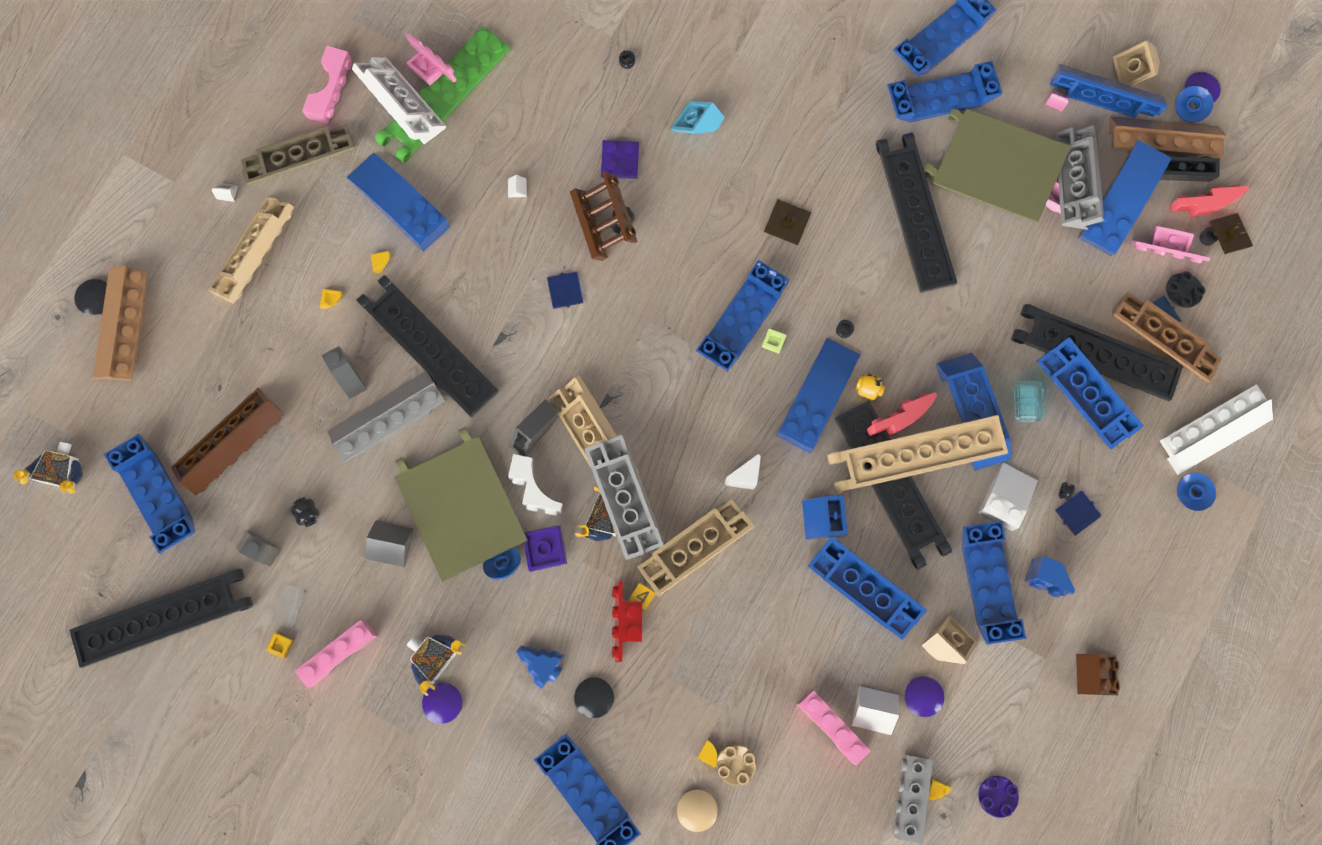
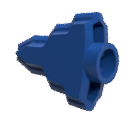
(541, 664)

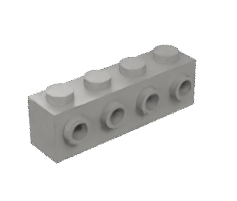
(913, 799)

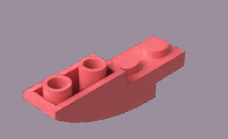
(1208, 203)
(905, 415)

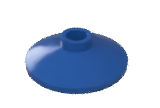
(1198, 96)
(1204, 490)
(502, 564)

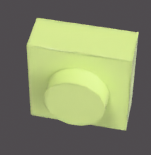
(773, 341)

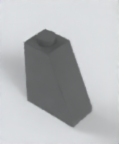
(344, 372)
(533, 428)
(257, 549)

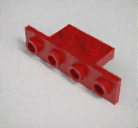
(627, 621)

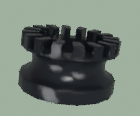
(624, 55)
(1204, 238)
(839, 327)
(1067, 491)

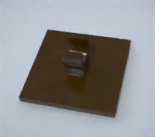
(787, 222)
(1231, 233)

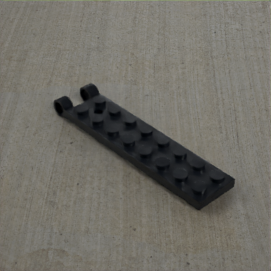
(917, 215)
(430, 348)
(1106, 354)
(898, 497)
(157, 619)

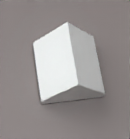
(517, 186)
(225, 191)

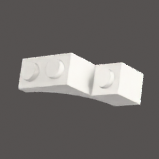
(522, 472)

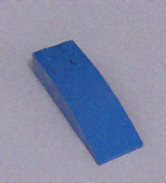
(1126, 197)
(399, 201)
(818, 396)

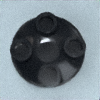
(1185, 290)
(90, 296)
(594, 697)

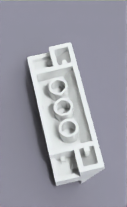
(399, 98)
(1217, 429)

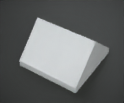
(745, 476)
(876, 710)

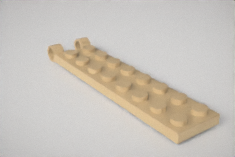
(921, 453)

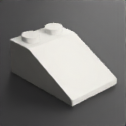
(1008, 497)

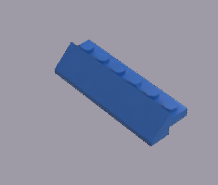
(1107, 93)
(1089, 393)
(867, 588)

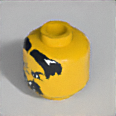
(870, 386)

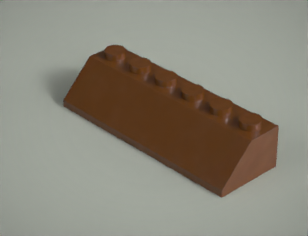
(226, 442)

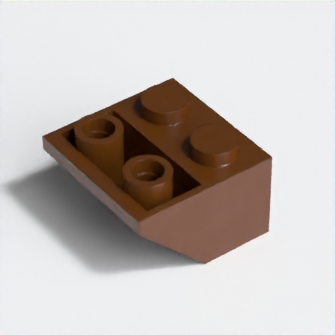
(1097, 674)

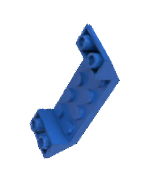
(944, 35)
(941, 95)
(743, 316)
(973, 397)
(152, 492)
(990, 583)
(587, 793)

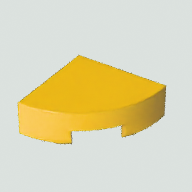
(380, 261)
(330, 298)
(708, 754)
(937, 790)

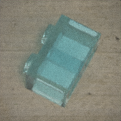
(1029, 401)

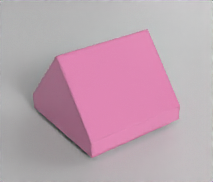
(1057, 100)

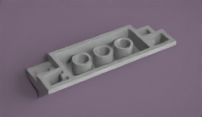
(1080, 179)
(386, 417)
(624, 497)

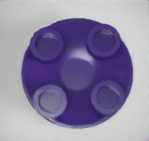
(1206, 81)
(924, 696)
(442, 703)
(998, 796)

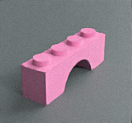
(321, 104)
(324, 661)
(834, 727)

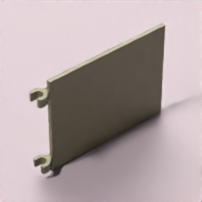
(1000, 164)
(460, 507)

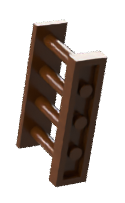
(587, 216)

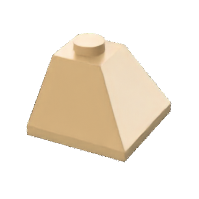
(1137, 63)
(950, 642)

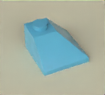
(698, 118)

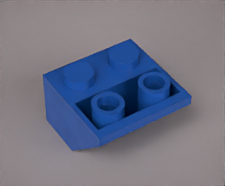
(824, 517)
(1049, 575)

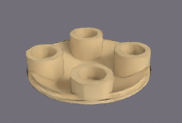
(736, 765)
(697, 810)

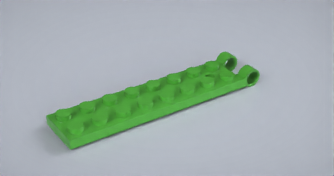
(443, 96)

